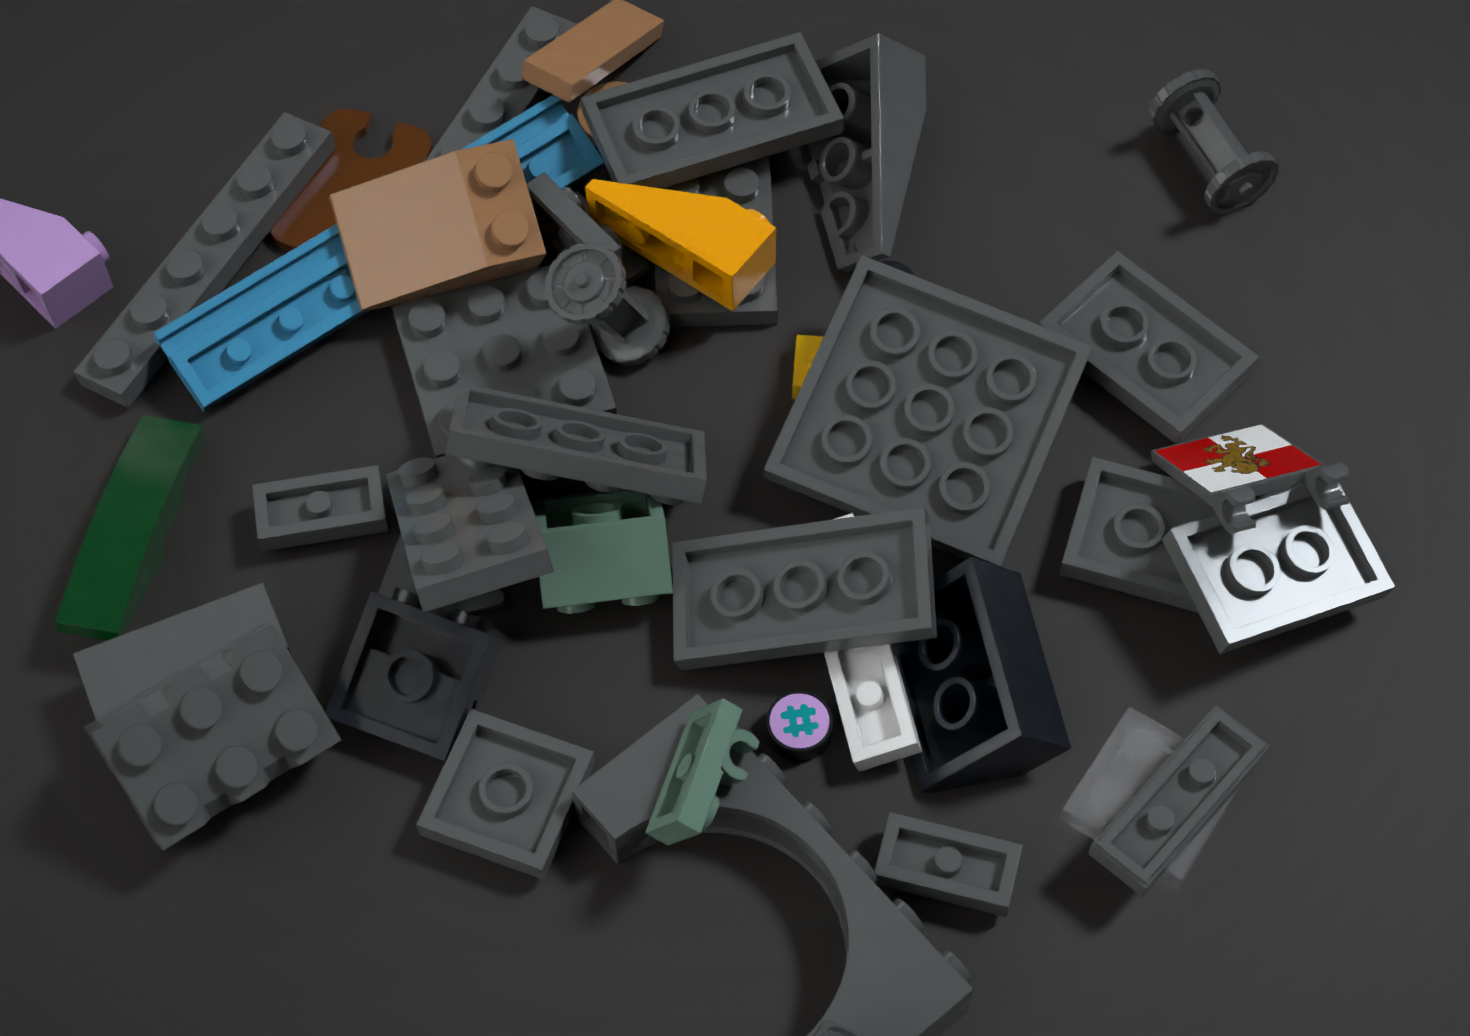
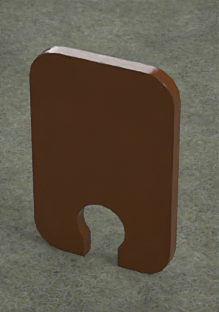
(343, 169)

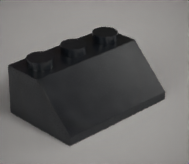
(982, 684)

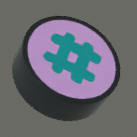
(799, 725)

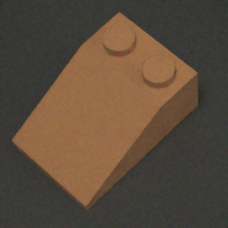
(438, 226)

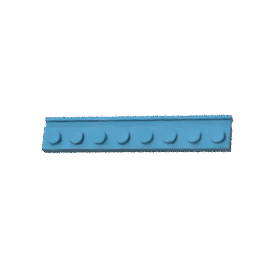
(311, 289)

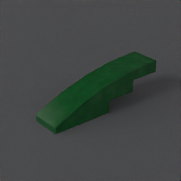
(128, 529)

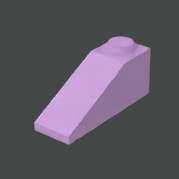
(51, 262)

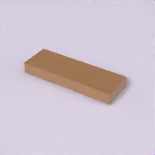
(592, 49)

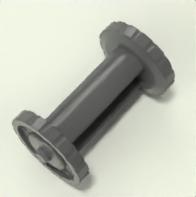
(1235, 174)
(591, 288)

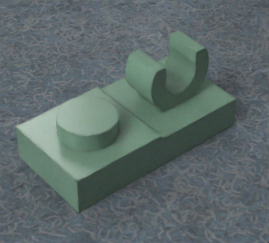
(699, 765)

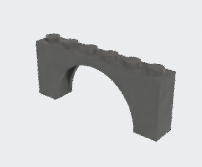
(892, 973)

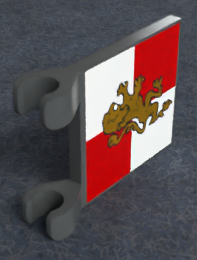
(1246, 463)

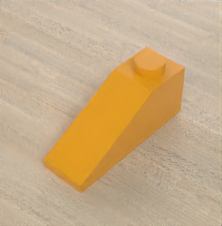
(690, 235)

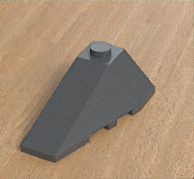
(870, 163)

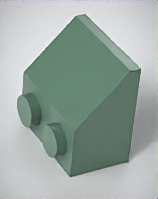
(603, 549)

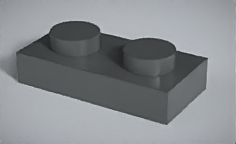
(319, 508)
(948, 864)

